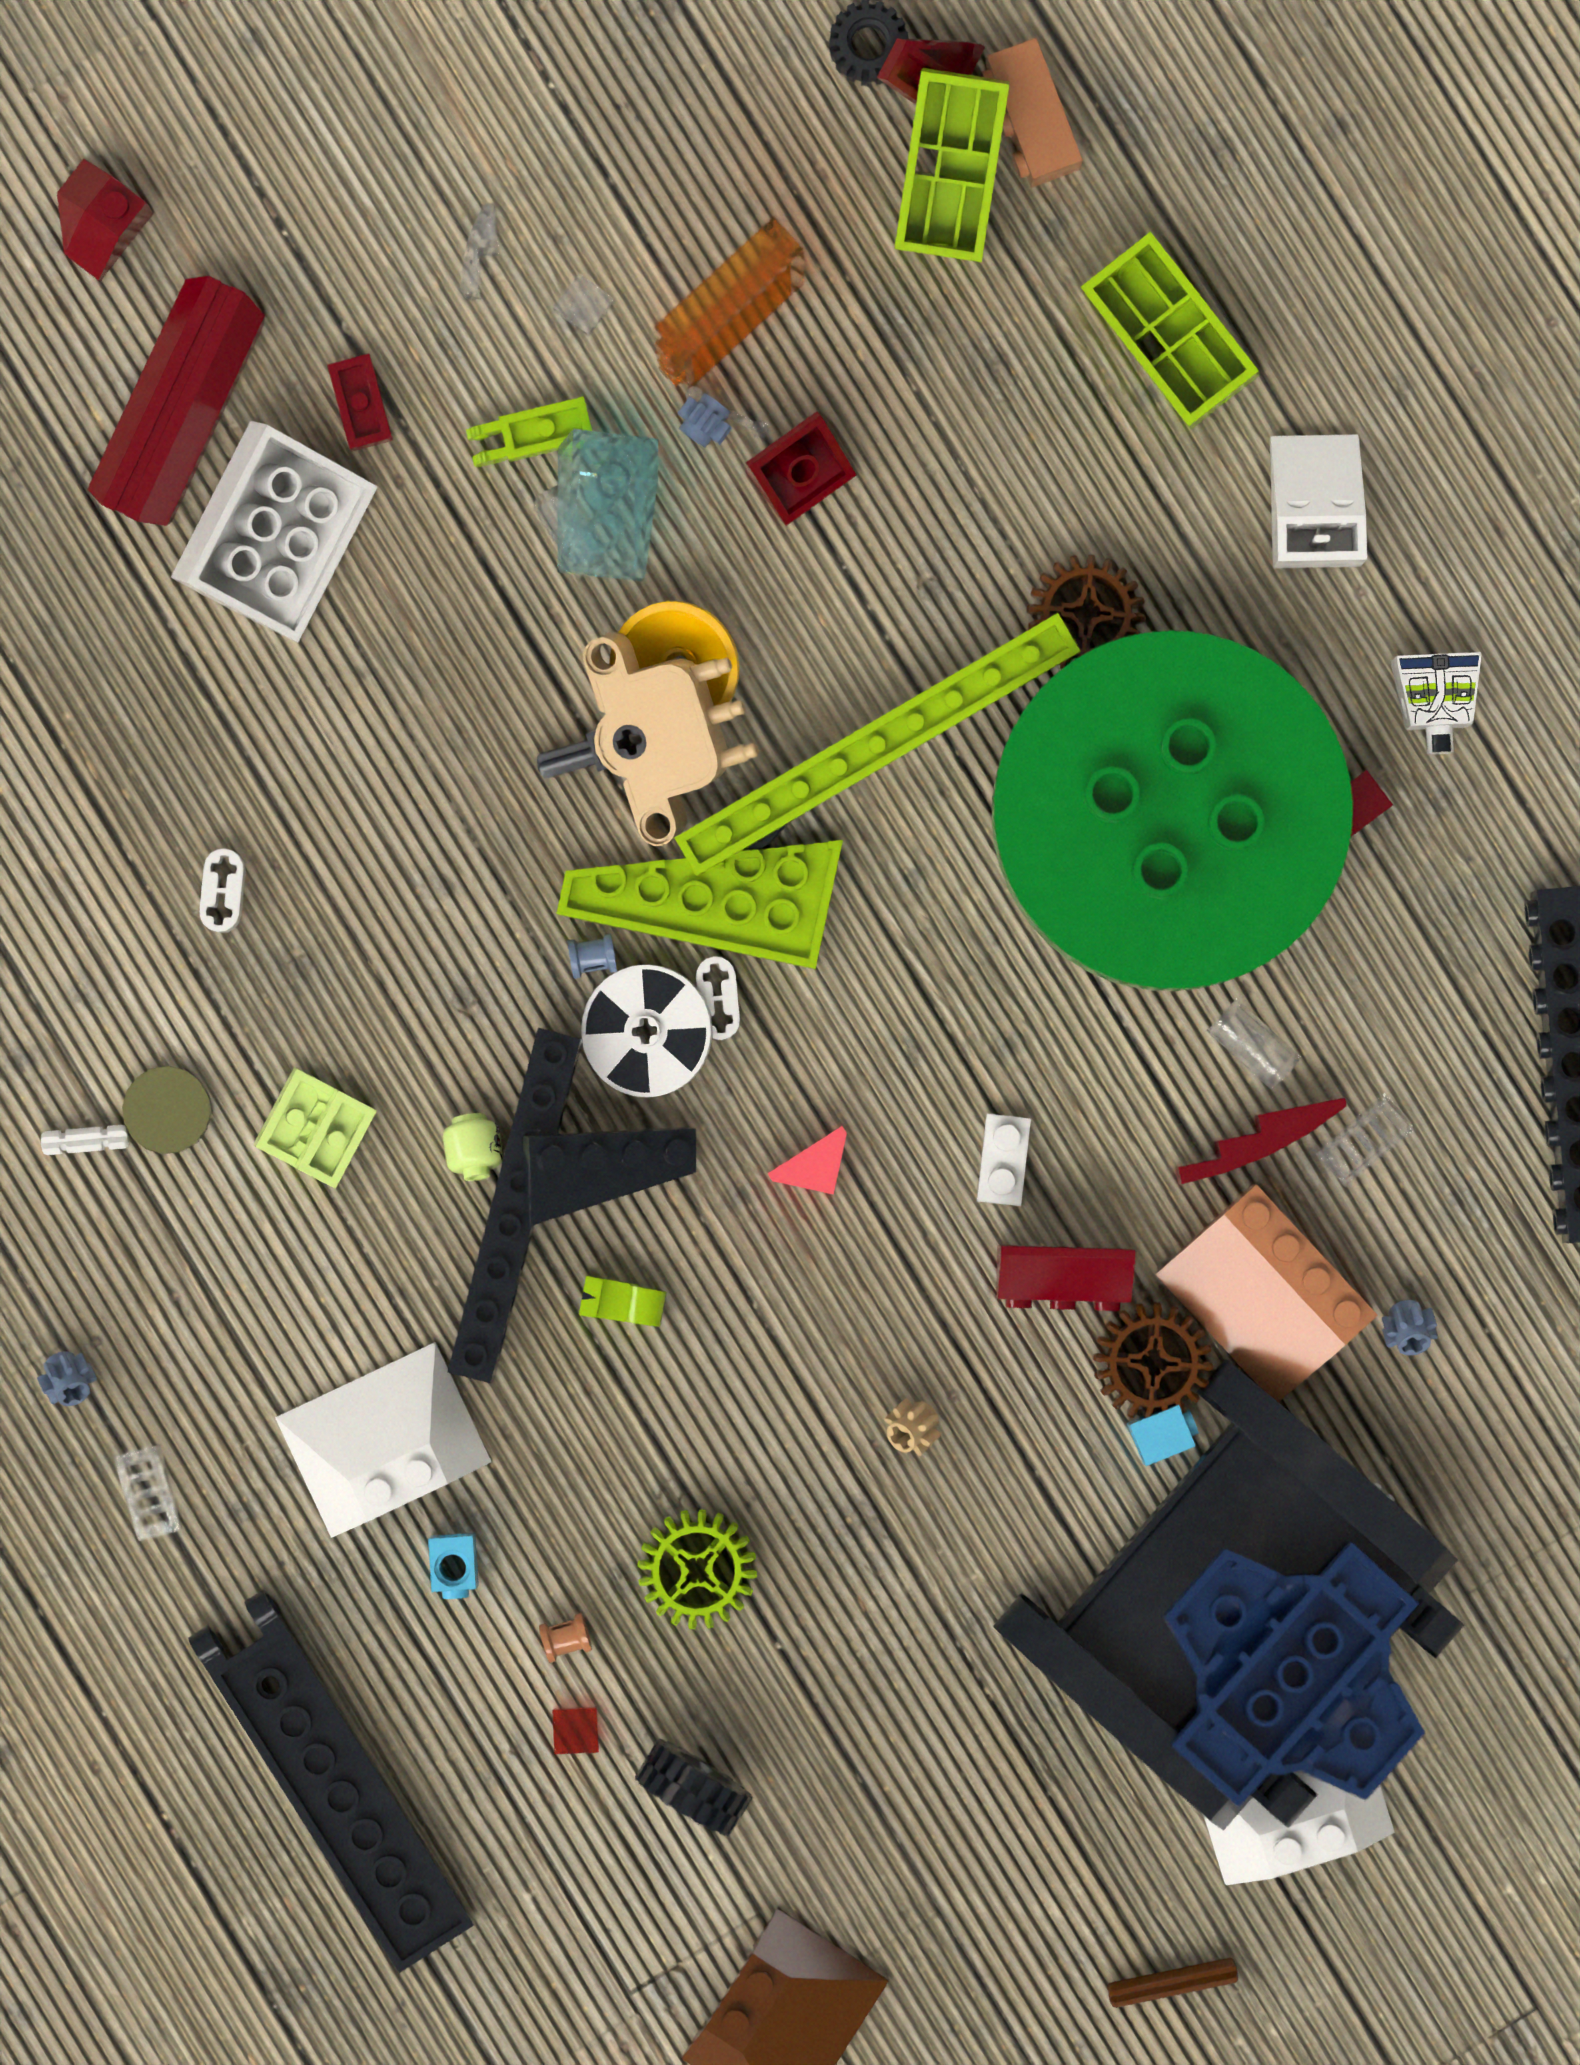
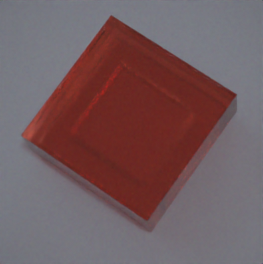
(575, 1730)

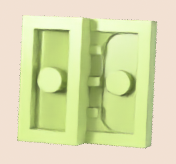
(314, 1127)

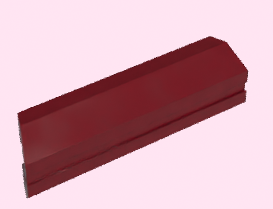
(177, 401)

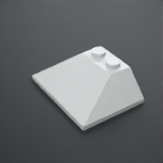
(383, 1440)
(1331, 1827)

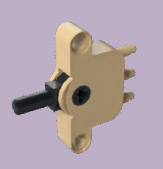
(677, 727)

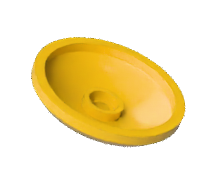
(684, 630)

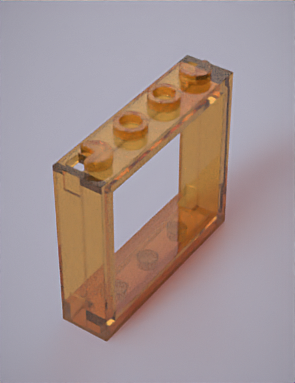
(729, 304)

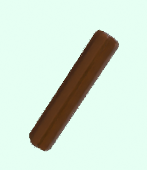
(1172, 1982)

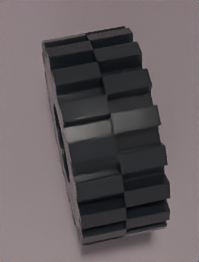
(693, 1787)

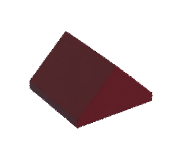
(800, 469)

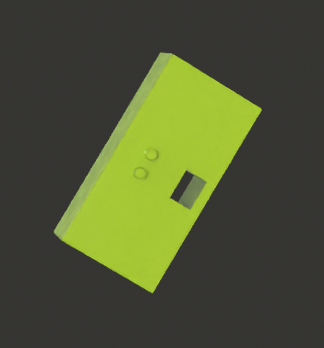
(964, 122)
(1150, 294)

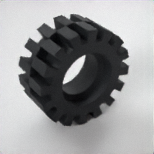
(852, 21)

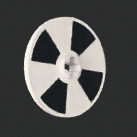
(670, 1005)

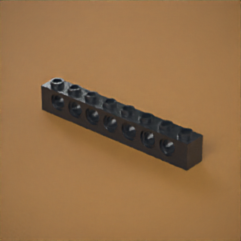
(1554, 1044)
(505, 1235)

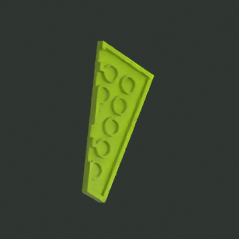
(750, 904)

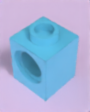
(1163, 1434)
(453, 1544)

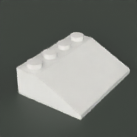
(274, 531)

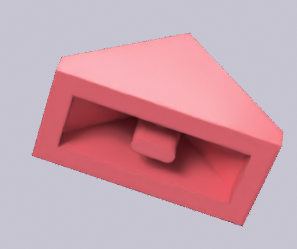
(815, 1166)

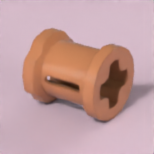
(565, 1637)

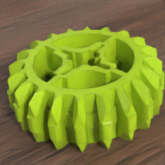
(672, 1597)

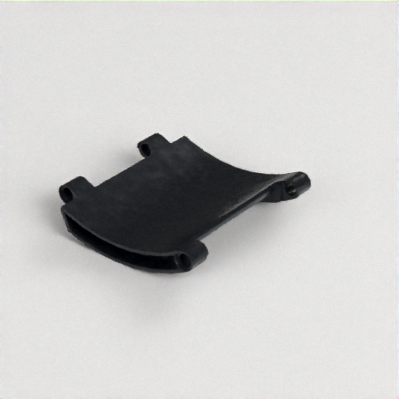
(1260, 1493)

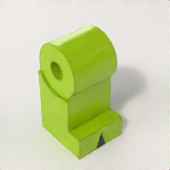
(621, 1301)

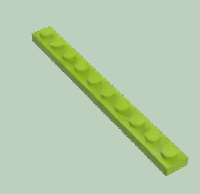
(877, 744)

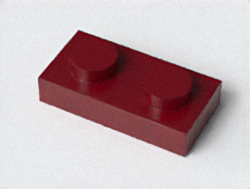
(360, 402)

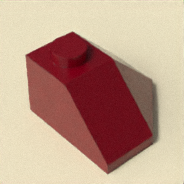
(98, 218)

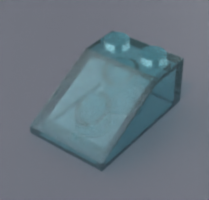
(606, 503)

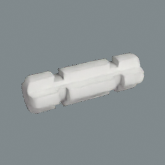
(84, 1139)

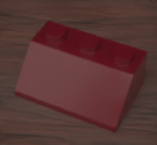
(1064, 1276)

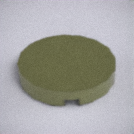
(167, 1110)

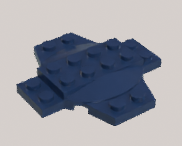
(1293, 1674)

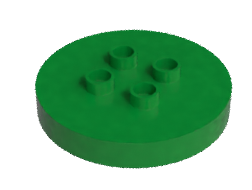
(1171, 811)

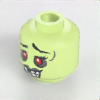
(472, 1146)

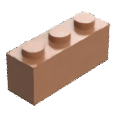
(1034, 114)

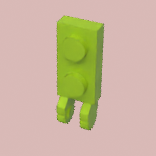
(531, 431)

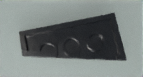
(594, 1167)

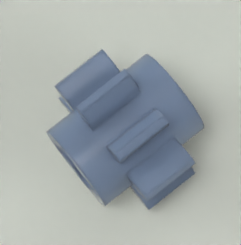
(704, 420)
(1409, 1327)
(66, 1378)

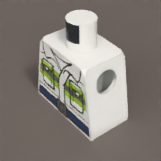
(1437, 694)

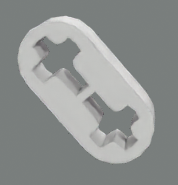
(233, 892)
(729, 995)

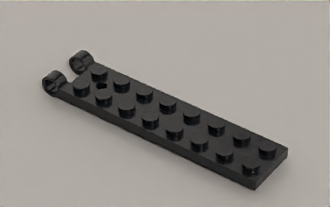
(336, 1788)

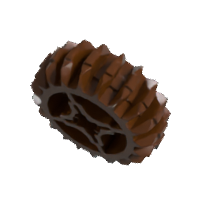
(1106, 614)
(1114, 1358)

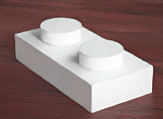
(1003, 1159)

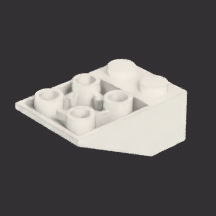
(1317, 501)

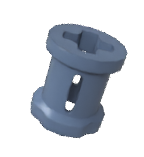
(592, 955)

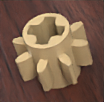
(912, 1426)

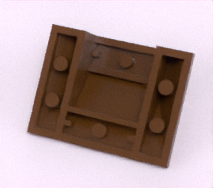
(789, 2003)

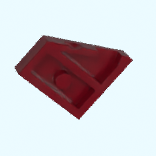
(909, 56)

